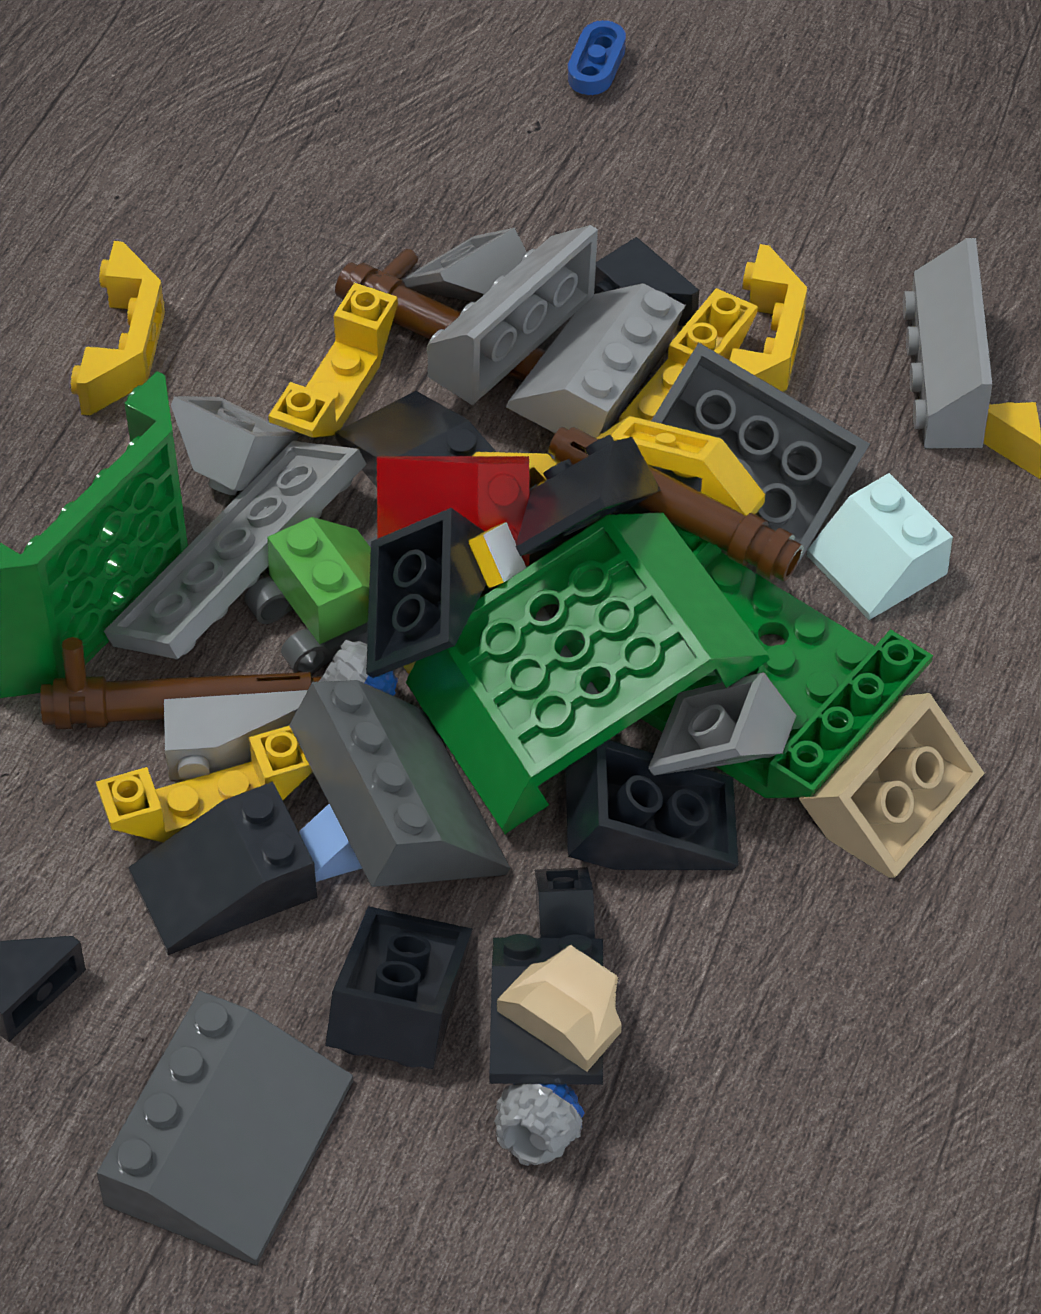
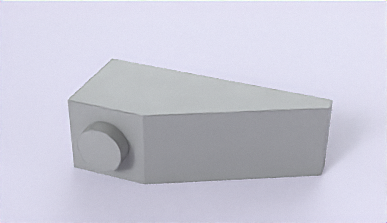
(215, 730)

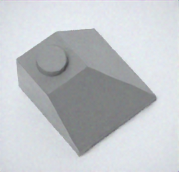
(470, 267)
(227, 441)
(724, 726)

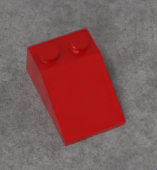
(477, 487)

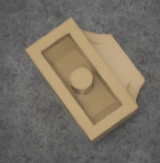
(566, 1005)

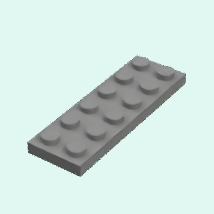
(233, 550)

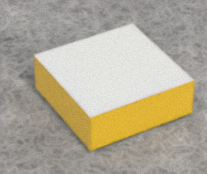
(497, 555)

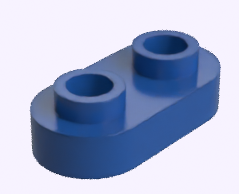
(596, 57)

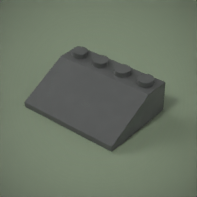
(781, 443)
(393, 787)
(223, 1130)

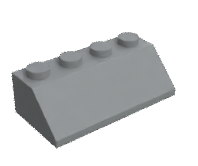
(515, 315)
(949, 349)
(599, 360)

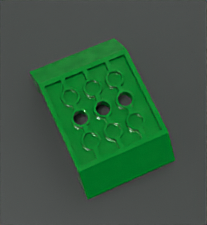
(94, 553)
(822, 672)
(523, 711)

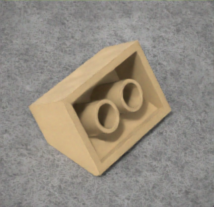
(896, 786)

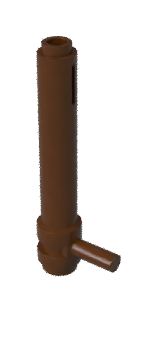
(414, 309)
(740, 535)
(99, 701)

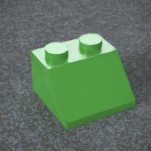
(322, 575)

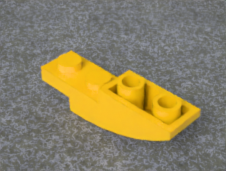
(718, 325)

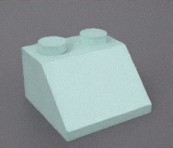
(881, 547)

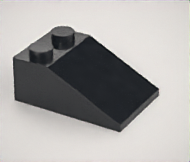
(411, 428)
(582, 493)
(421, 590)
(647, 821)
(225, 870)
(398, 988)
(514, 1052)

